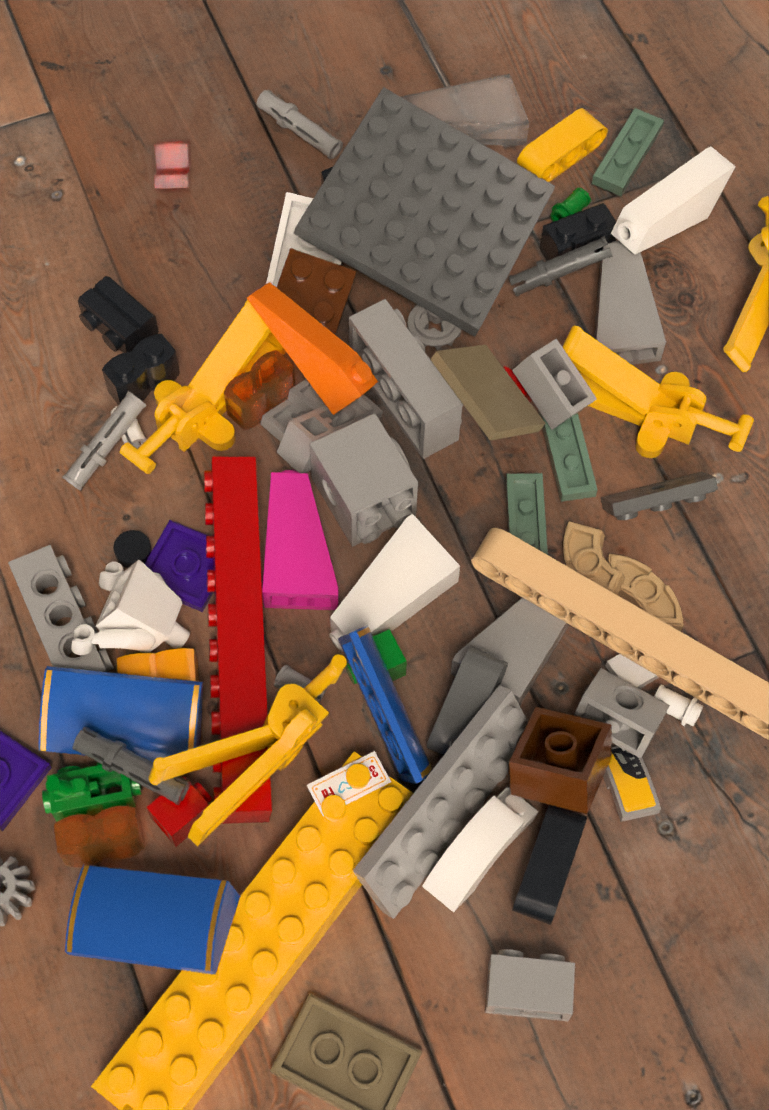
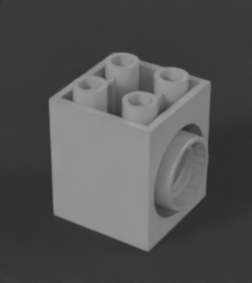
(364, 479)

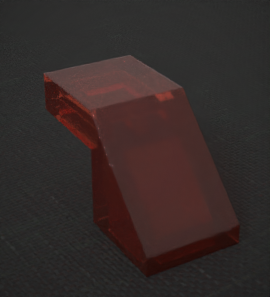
(172, 164)

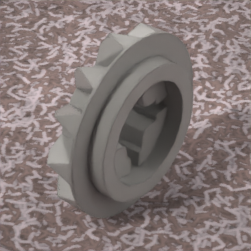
(419, 324)

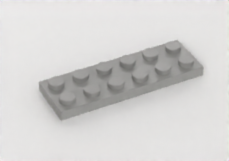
(442, 804)

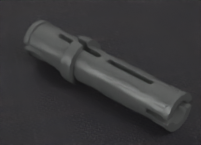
(560, 266)
(116, 757)

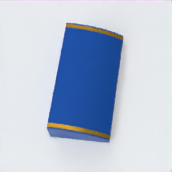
(385, 705)
(144, 712)
(150, 918)

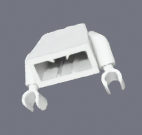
(136, 614)

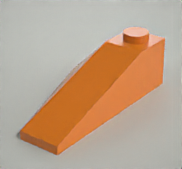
(321, 356)

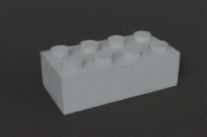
(406, 378)

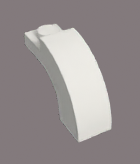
(478, 848)

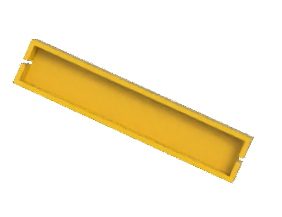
(273, 931)

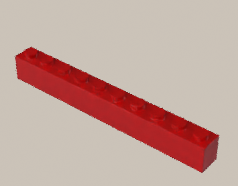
(237, 622)

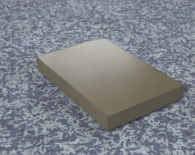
(487, 392)
(344, 1059)

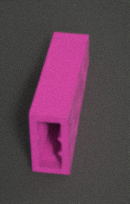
(296, 552)

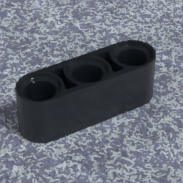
(550, 864)

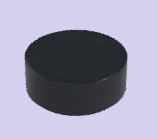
(132, 547)

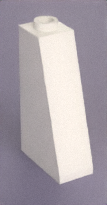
(674, 202)
(397, 583)

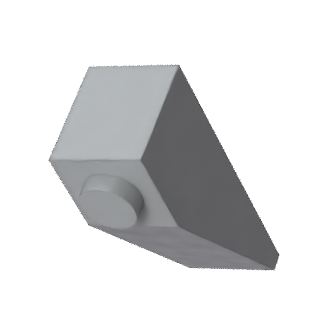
(316, 424)

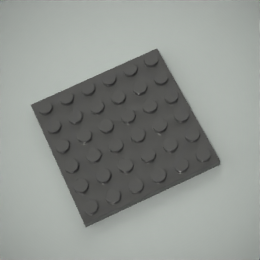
(426, 211)

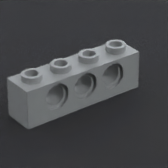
(33, 575)

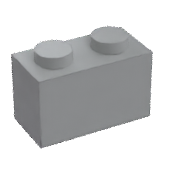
(554, 384)
(530, 986)

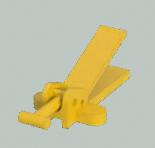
(755, 313)
(197, 409)
(660, 409)
(288, 726)

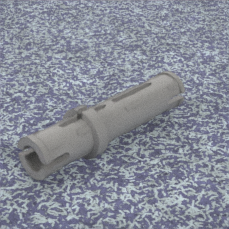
(289, 117)
(78, 472)

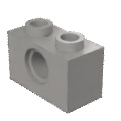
(628, 709)

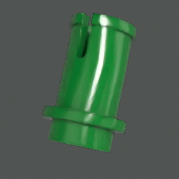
(572, 204)

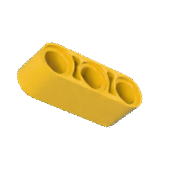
(563, 145)

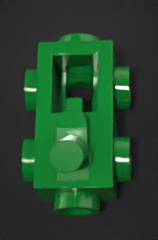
(86, 790)

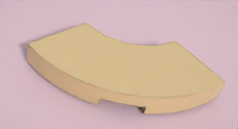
(584, 555)
(647, 591)

